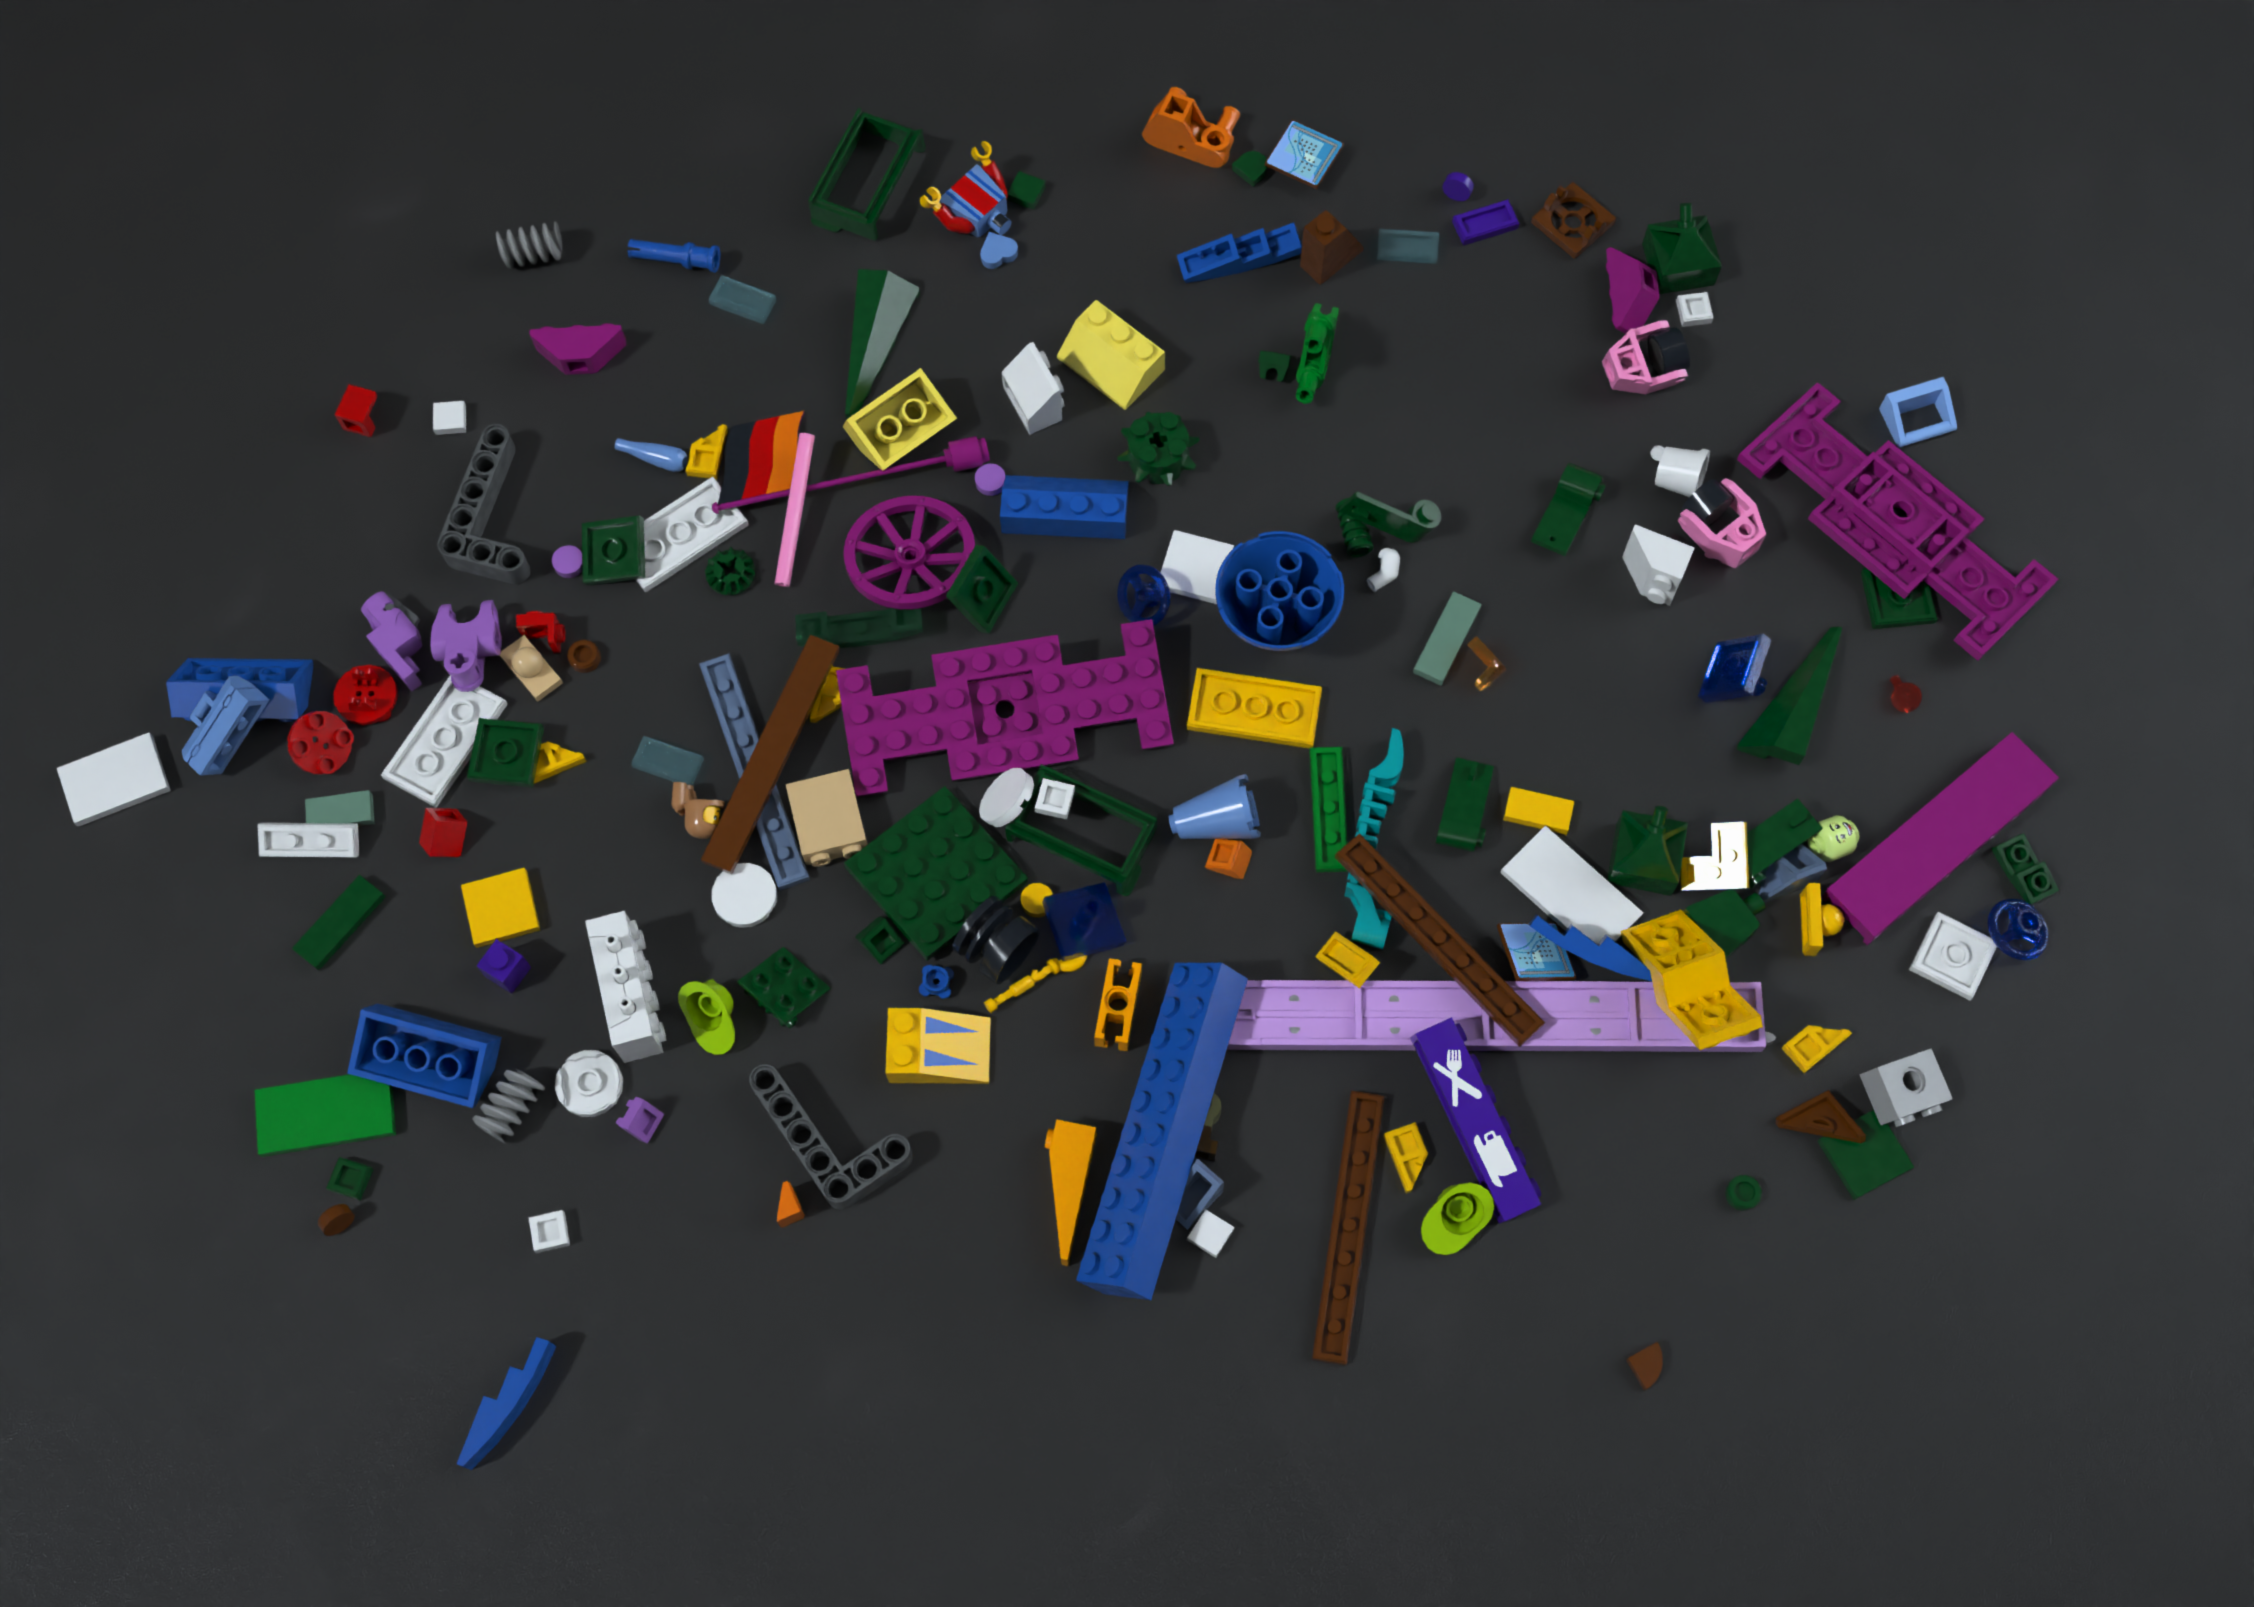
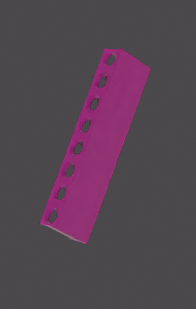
(1940, 837)

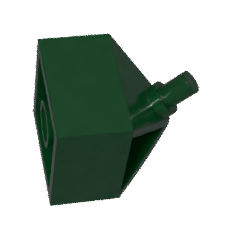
(1682, 252)
(1647, 851)

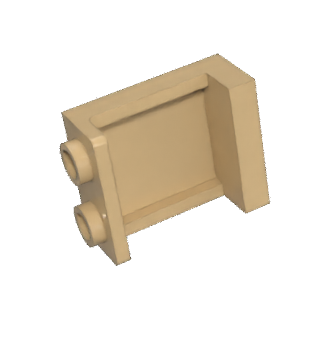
(826, 817)

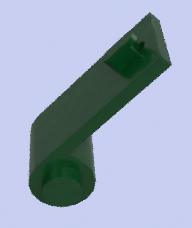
(1568, 508)
(1407, 525)
(1465, 806)
(1777, 838)

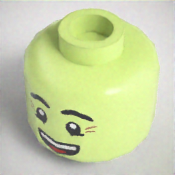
(1835, 840)

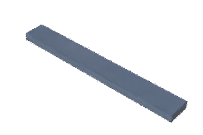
(742, 739)

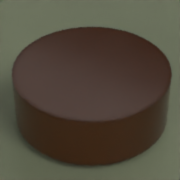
(584, 656)
(335, 1219)

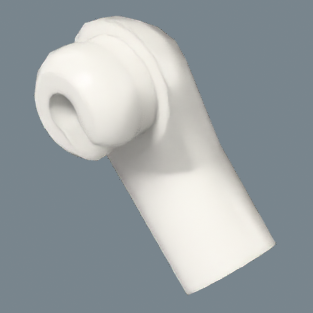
(1388, 571)

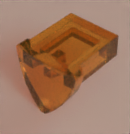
(1494, 665)

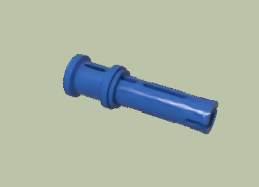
(687, 255)

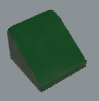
(880, 939)

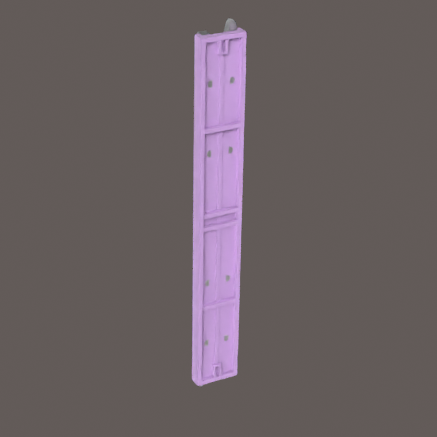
(1390, 1012)

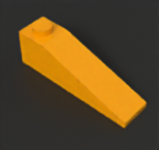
(1070, 1161)

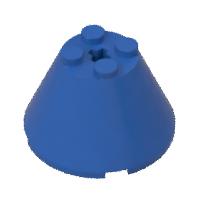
(1279, 591)

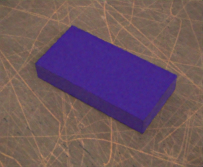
(1485, 222)

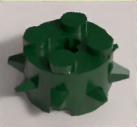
(1158, 448)

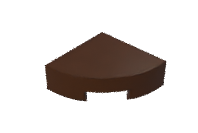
(1647, 1365)

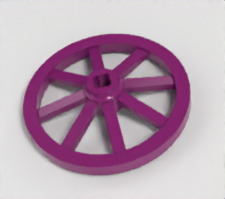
(906, 550)

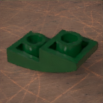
(2024, 871)

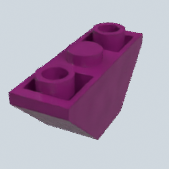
(1631, 289)
(579, 347)

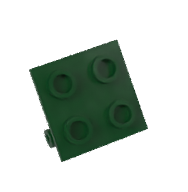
(783, 986)

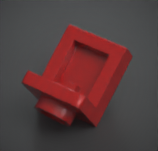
(542, 625)

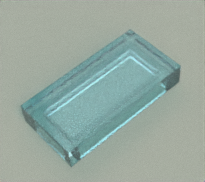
(1408, 246)
(742, 299)
(667, 761)

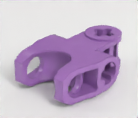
(466, 644)

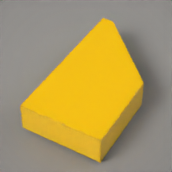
(707, 454)
(828, 698)
(555, 760)
(1813, 1044)
(1407, 1153)

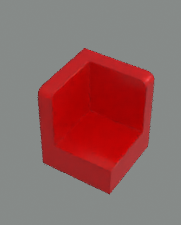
(355, 410)
(443, 832)

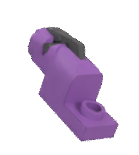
(394, 635)

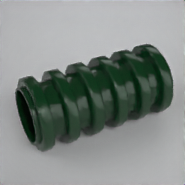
(1355, 534)

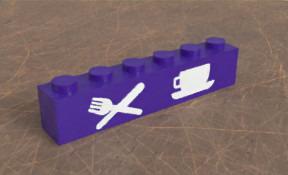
(1475, 1119)

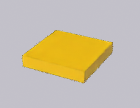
(500, 907)

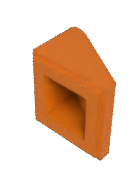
(1229, 858)
(789, 1206)

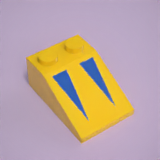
(937, 1047)

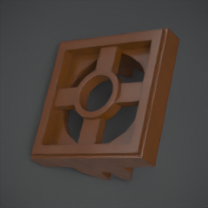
(1589, 234)

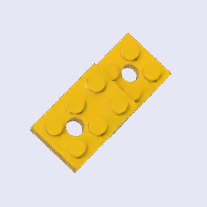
(1691, 980)

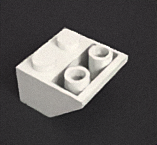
(1033, 389)

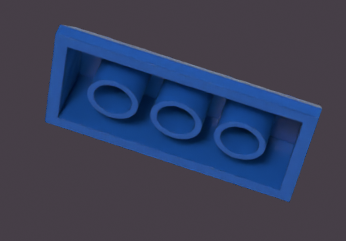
(1064, 507)
(280, 680)
(423, 1054)

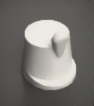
(1680, 468)

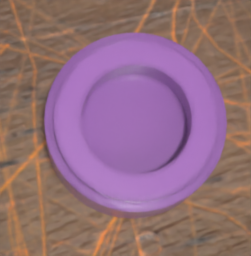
(989, 479)
(567, 561)

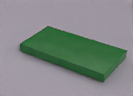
(322, 1114)

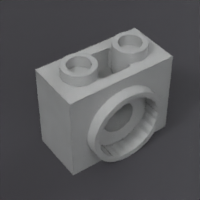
(1923, 1089)

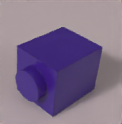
(504, 966)

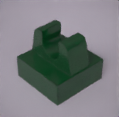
(1274, 360)

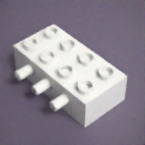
(625, 986)

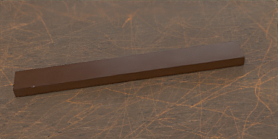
(770, 755)
(1440, 940)
(1348, 1228)

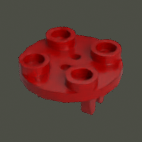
(363, 708)
(327, 729)

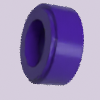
(1458, 186)

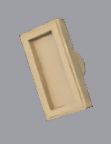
(530, 668)

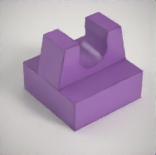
(640, 1119)

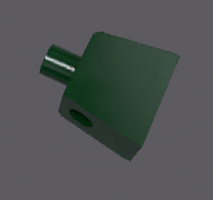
(1727, 918)

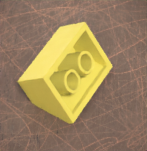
(1111, 355)
(899, 420)

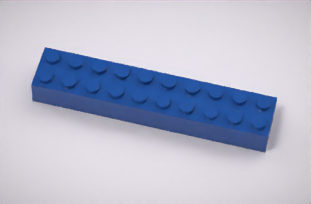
(1162, 1130)

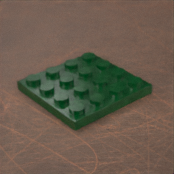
(934, 871)

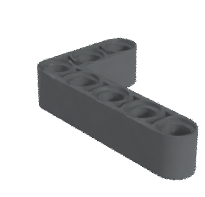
(479, 510)
(817, 1147)

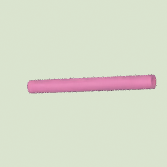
(794, 510)

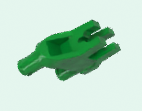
(1316, 352)

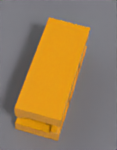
(1125, 1016)

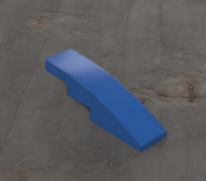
(1238, 255)
(1604, 954)
(498, 1415)

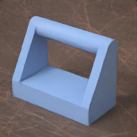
(1916, 397)

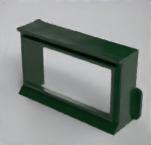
(835, 217)
(1124, 877)

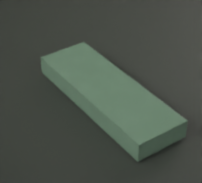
(1447, 638)

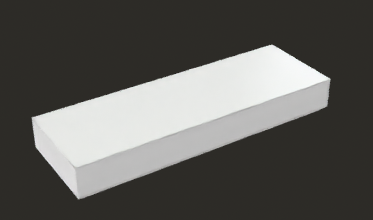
(308, 839)

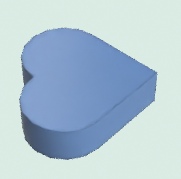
(998, 250)

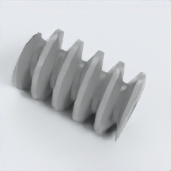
(530, 245)
(507, 1104)

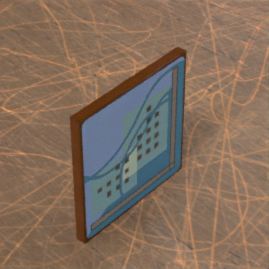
(1304, 154)
(1534, 955)

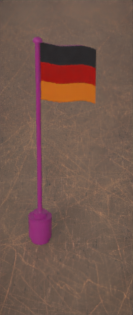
(764, 453)

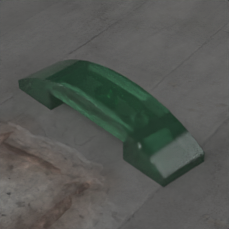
(859, 628)

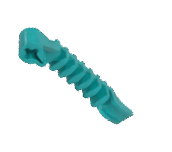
(1373, 923)

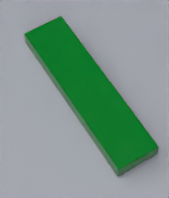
(1328, 807)

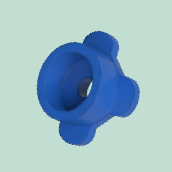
(931, 973)

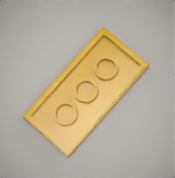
(1254, 708)

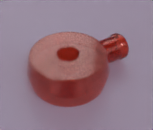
(1906, 689)

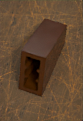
(1327, 247)

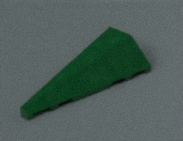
(880, 309)
(1790, 717)

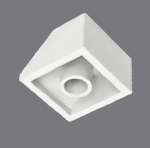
(1656, 563)

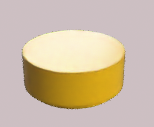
(1032, 899)

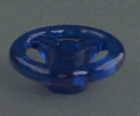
(1146, 594)
(2024, 924)

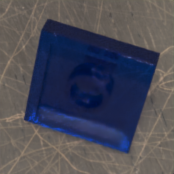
(1736, 669)
(1084, 921)

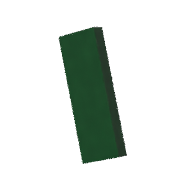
(338, 922)

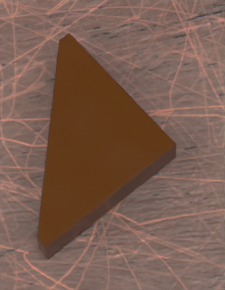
(1822, 1117)

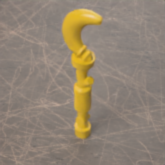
(1053, 966)

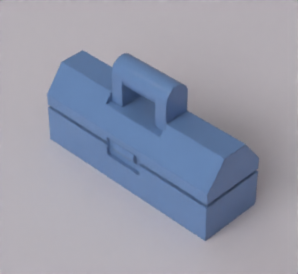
(224, 727)

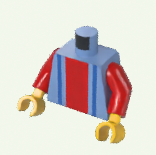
(974, 201)

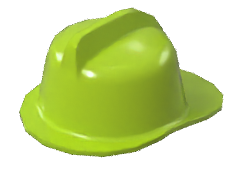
(708, 1014)
(1456, 1217)

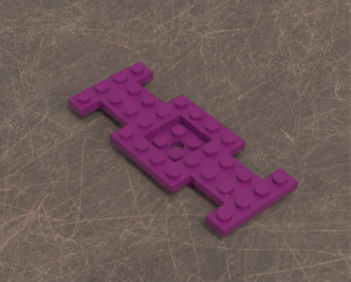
(1929, 537)
(964, 717)

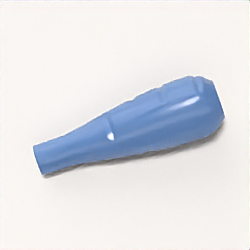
(659, 455)

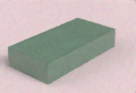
(341, 808)

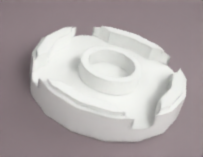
(1004, 797)
(744, 896)
(589, 1083)

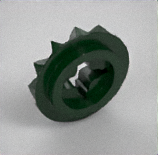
(732, 583)

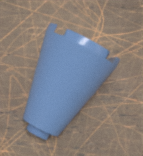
(1218, 813)

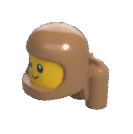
(700, 814)

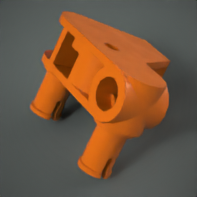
(1182, 130)

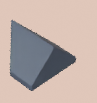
(1791, 873)
(1199, 1194)

